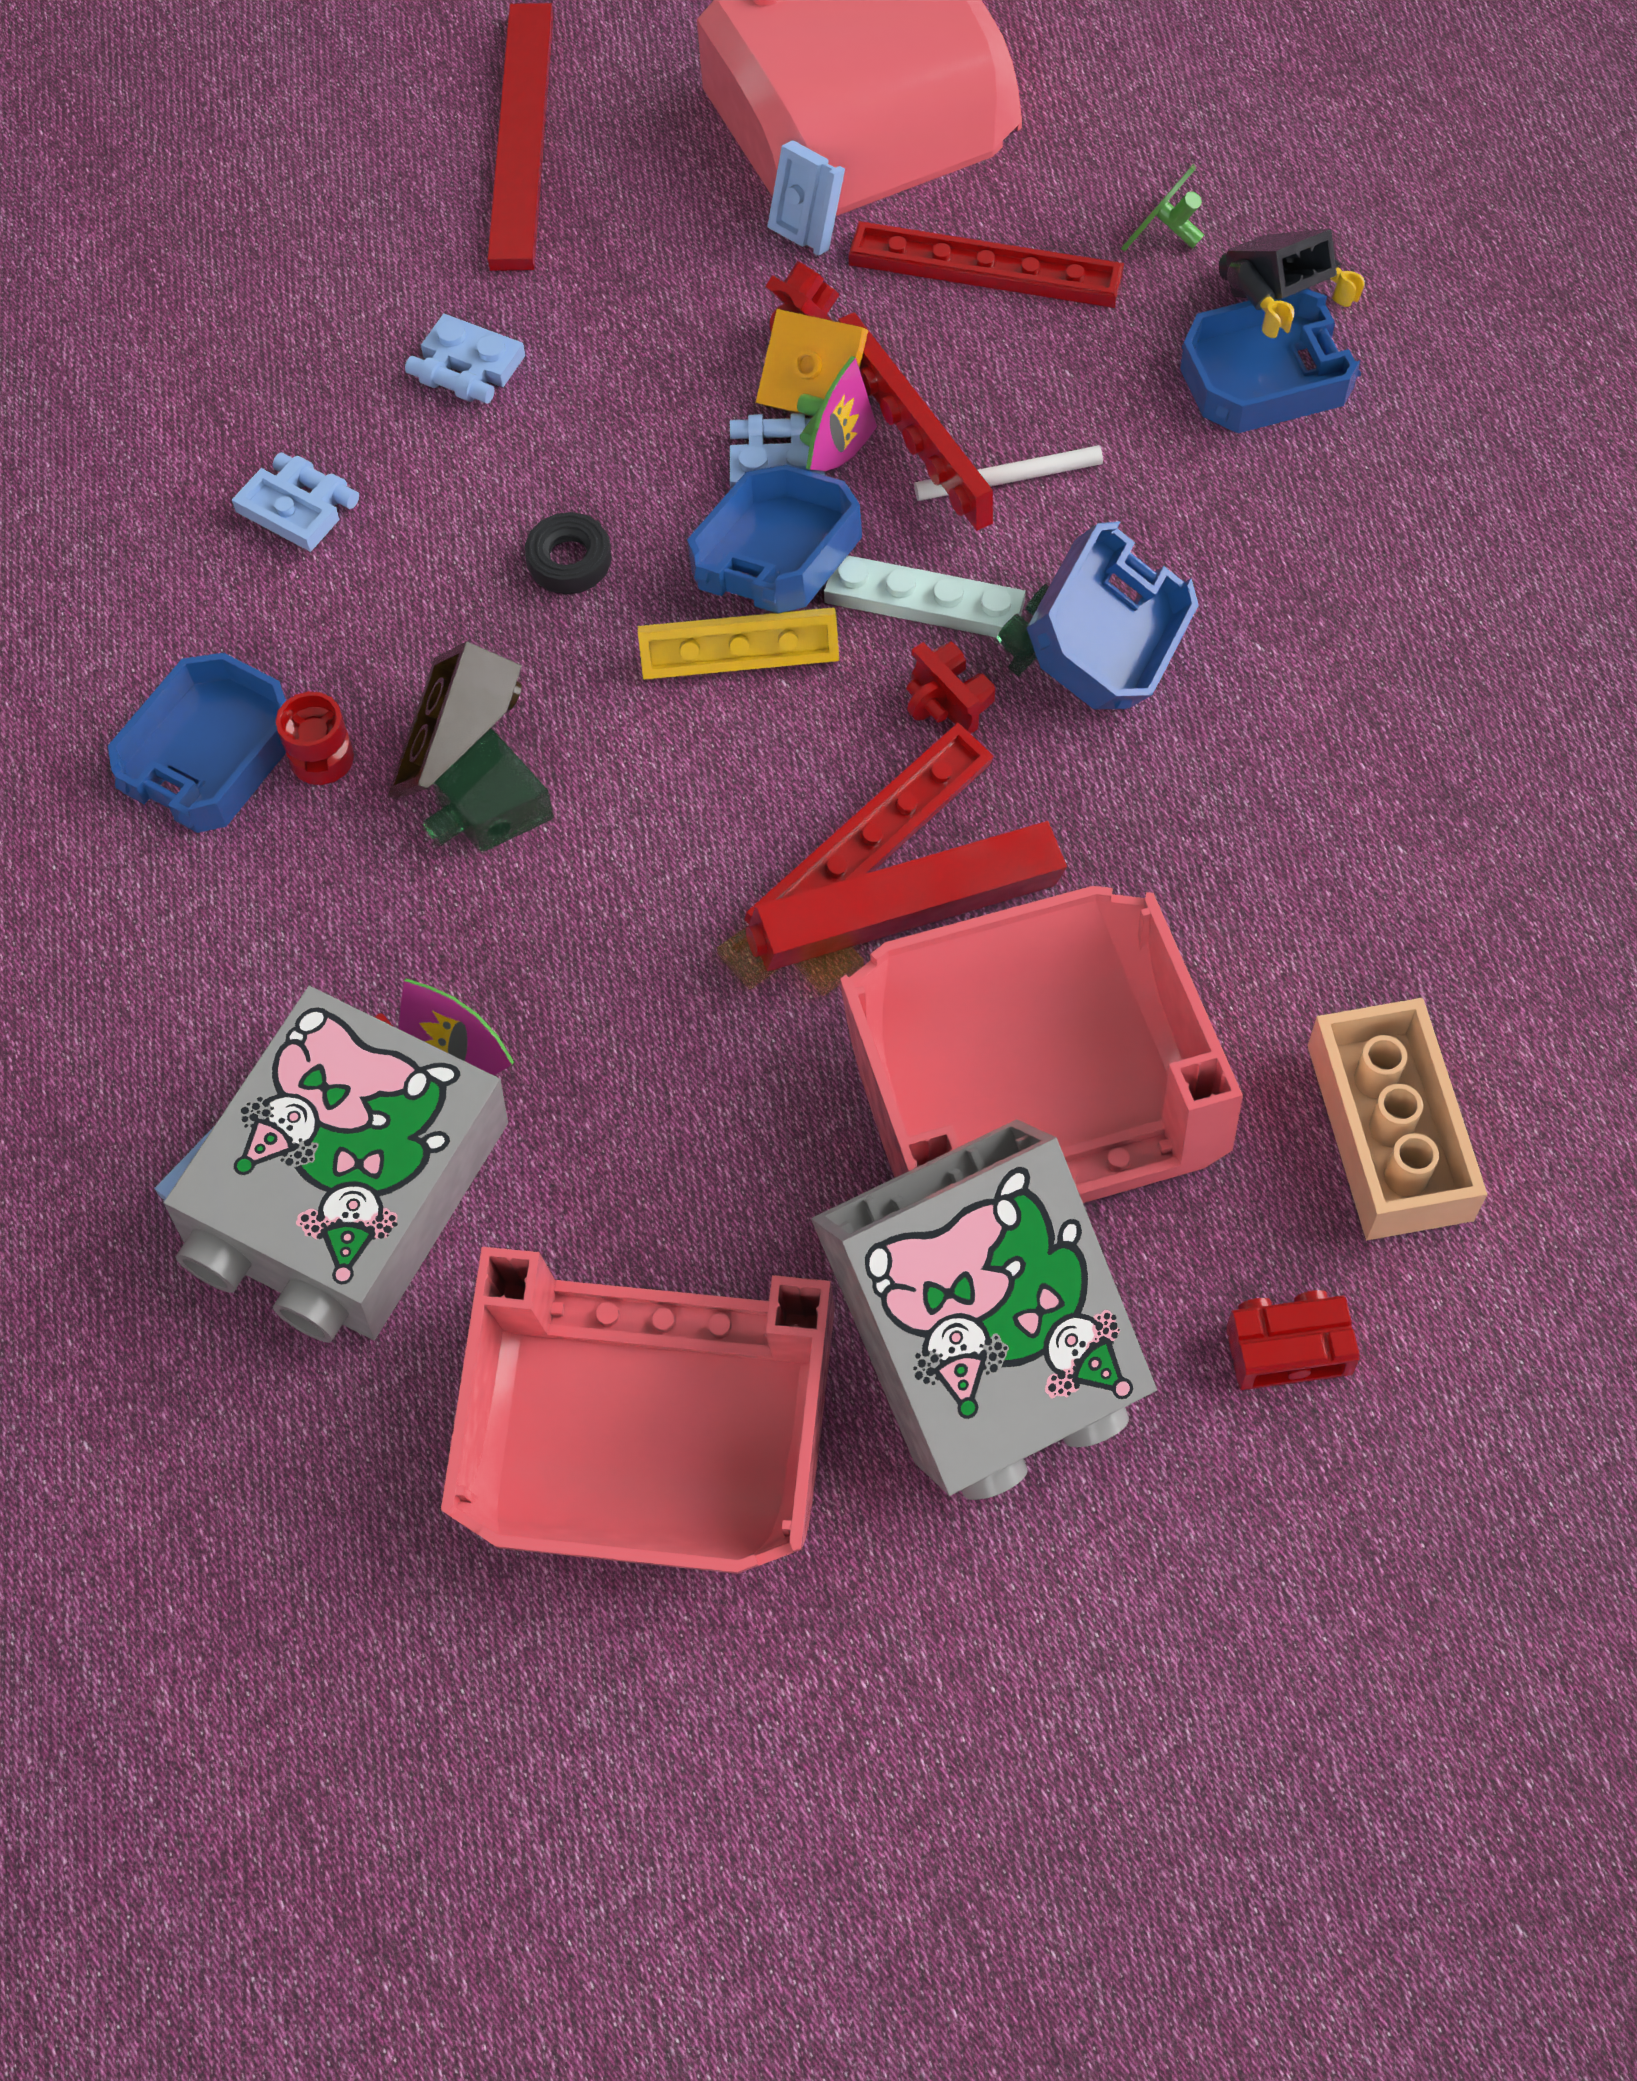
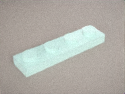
(923, 596)

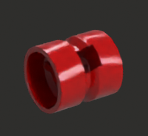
(315, 738)

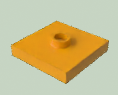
(805, 358)

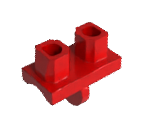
(803, 293)
(939, 691)

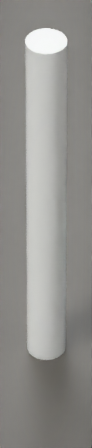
(1022, 470)

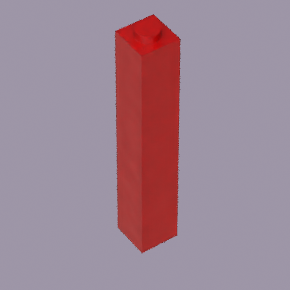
(905, 896)

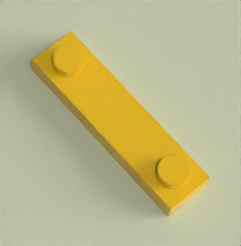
(738, 643)

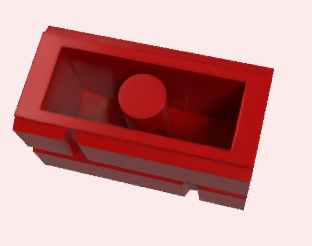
(1292, 1340)

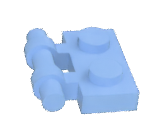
(468, 349)
(759, 455)
(290, 511)

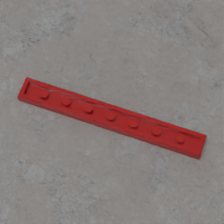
(521, 138)

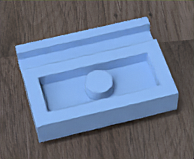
(805, 197)

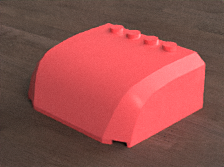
(866, 83)
(1050, 1019)
(638, 1418)

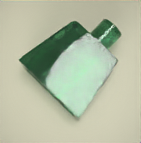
(488, 797)

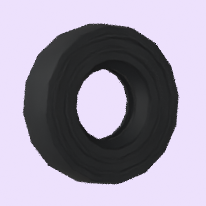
(571, 577)

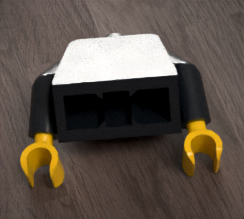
(1282, 266)

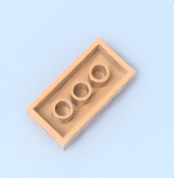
(1396, 1119)

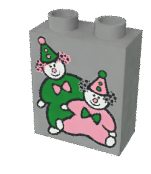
(335, 1167)
(987, 1309)

